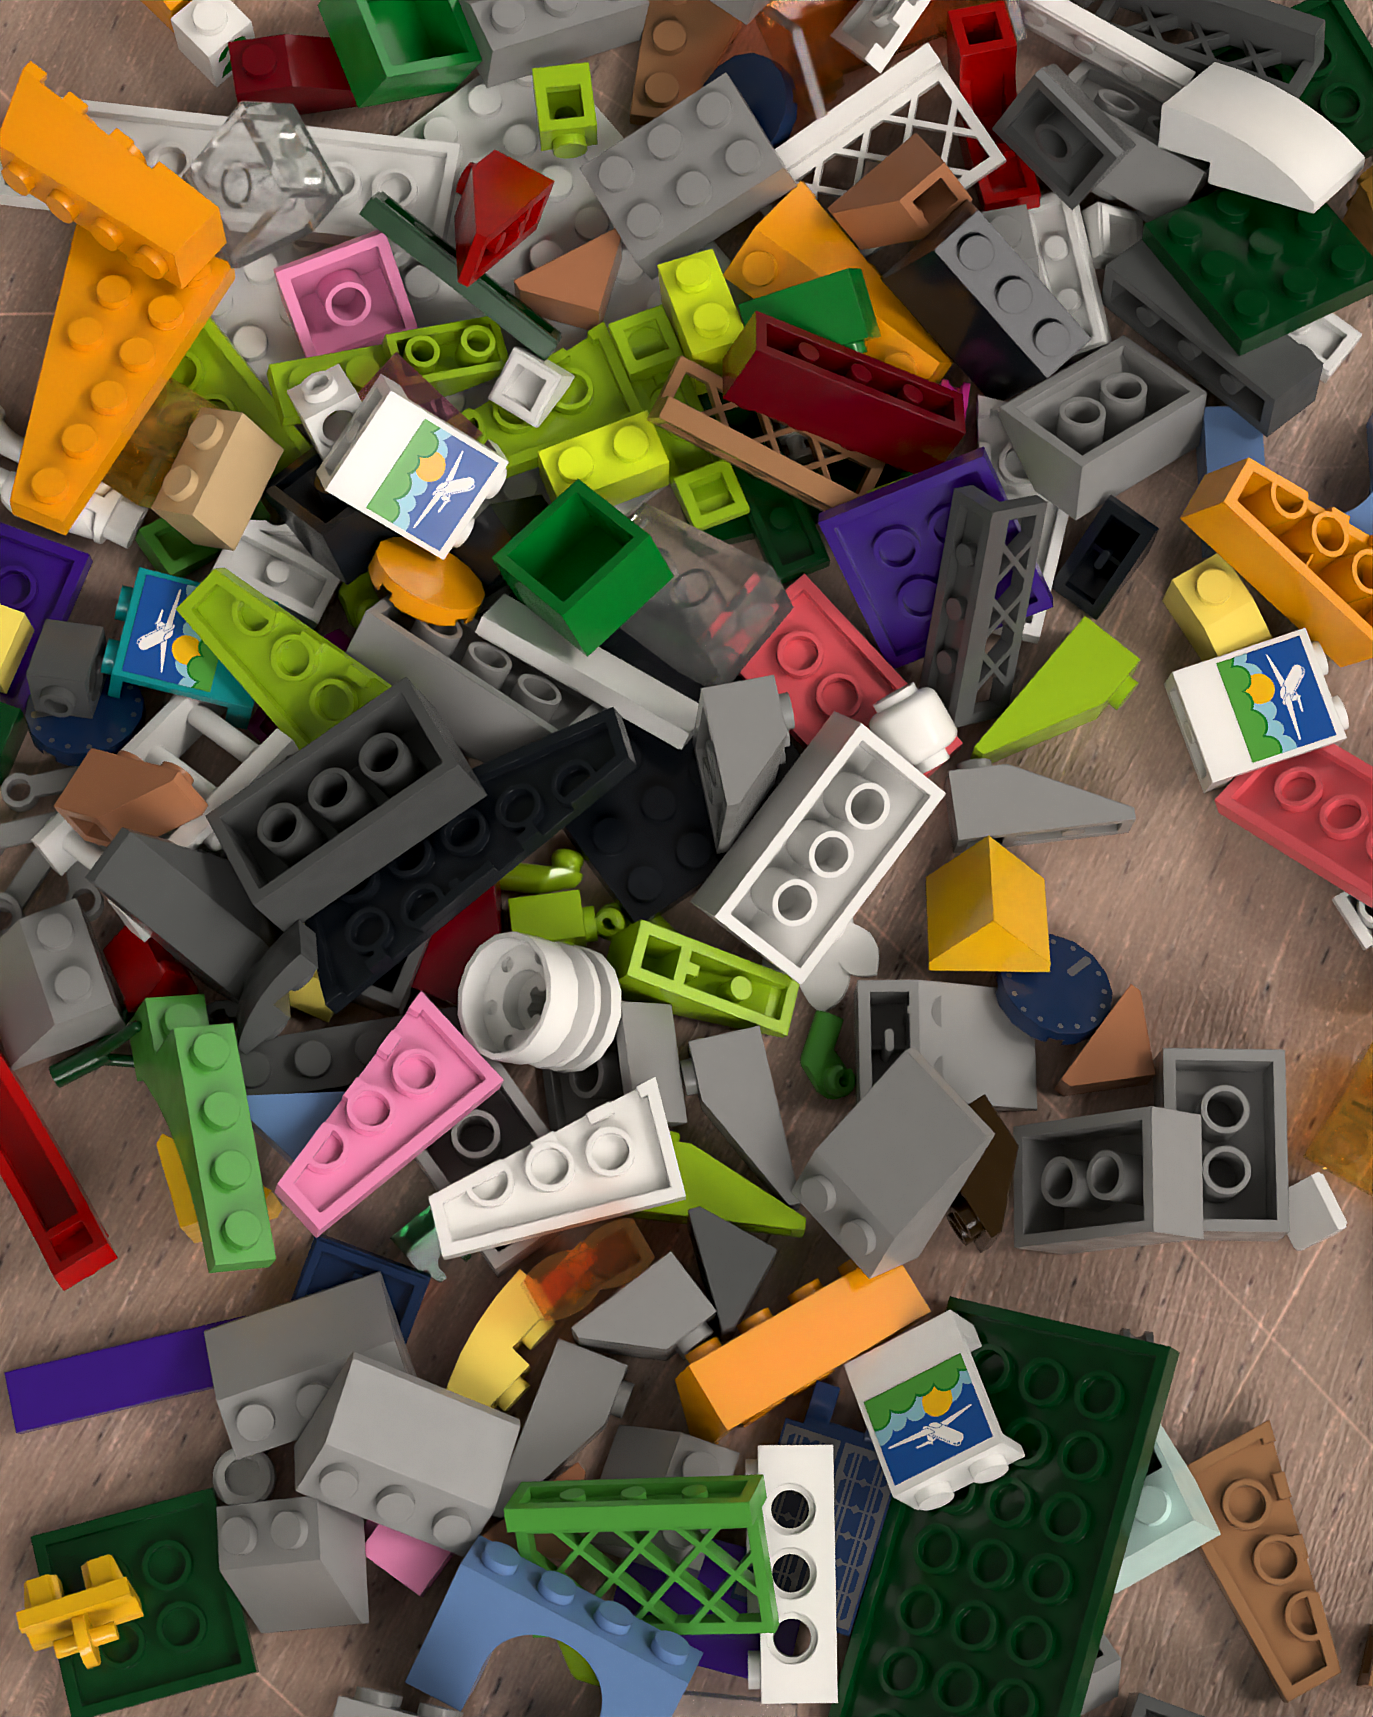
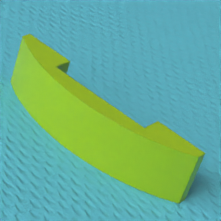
(699, 479)

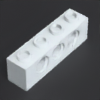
(812, 1674)

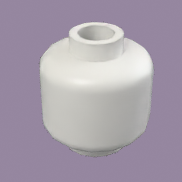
(915, 726)

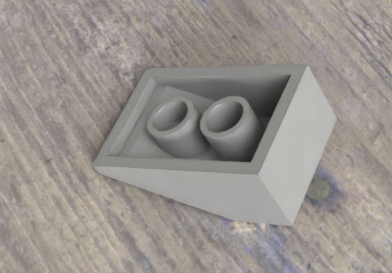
(893, 1166)

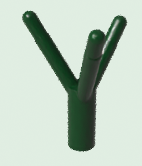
(97, 1054)

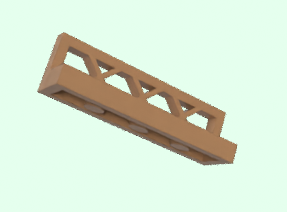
(749, 453)

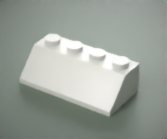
(818, 846)

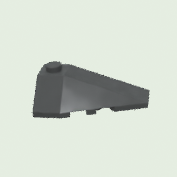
(188, 906)

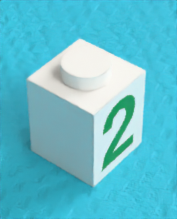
(204, 34)

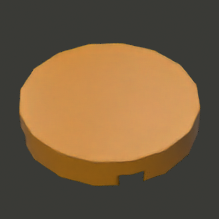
(425, 584)

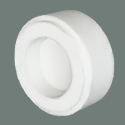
(244, 1479)

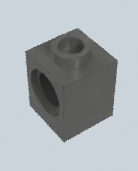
(67, 669)

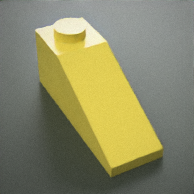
(1215, 609)

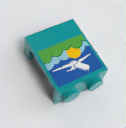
(164, 650)

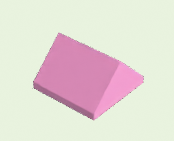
(345, 296)

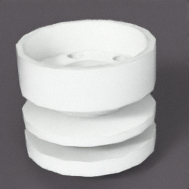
(539, 1002)

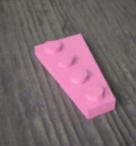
(396, 1108)

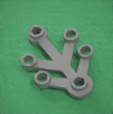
(36, 867)

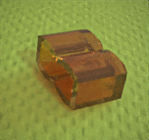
(601, 1262)

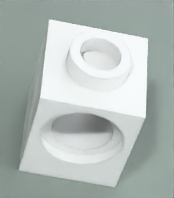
(317, 399)

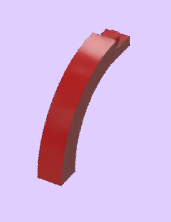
(48, 1189)

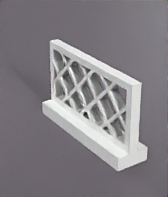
(878, 104)

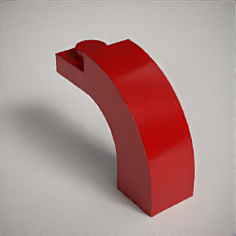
(984, 70)

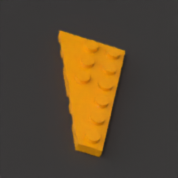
(101, 371)

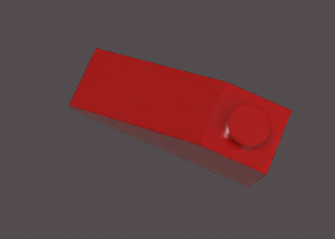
(495, 212)

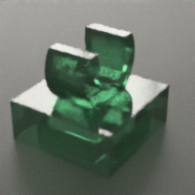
(421, 1245)

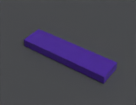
(110, 1379)

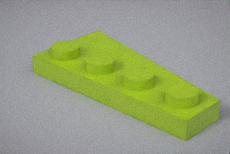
(226, 379)
(594, 399)
(278, 659)

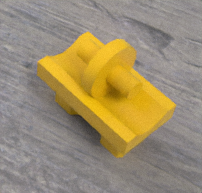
(80, 1619)

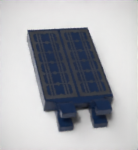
(859, 1506)

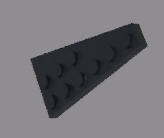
(411, 898)

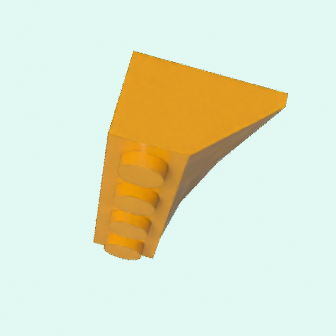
(105, 183)
(804, 243)
(1292, 553)
(794, 1347)

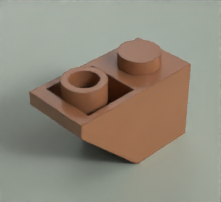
(900, 198)
(127, 793)

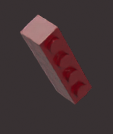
(842, 395)

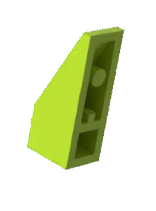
(1065, 693)
(700, 980)
(725, 1195)

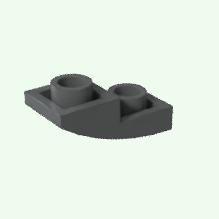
(265, 999)

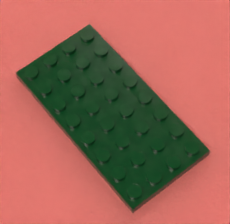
(1014, 1578)

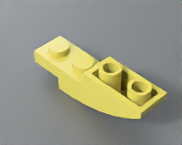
(488, 1364)

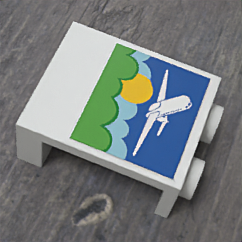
(412, 470)
(1256, 707)
(930, 1413)

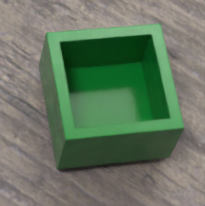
(400, 47)
(583, 567)

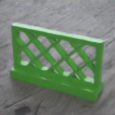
(652, 1506)

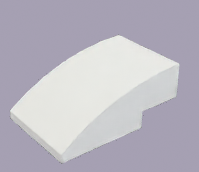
(1258, 139)

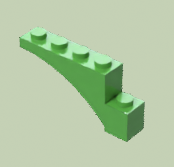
(203, 1098)

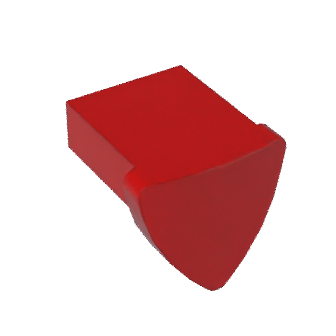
(145, 970)

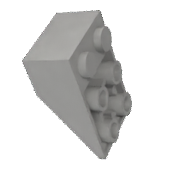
(954, 1029)

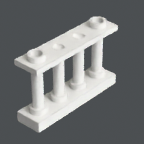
(167, 739)

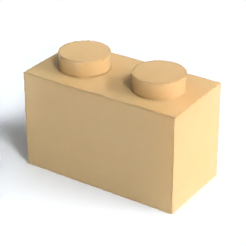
(217, 478)

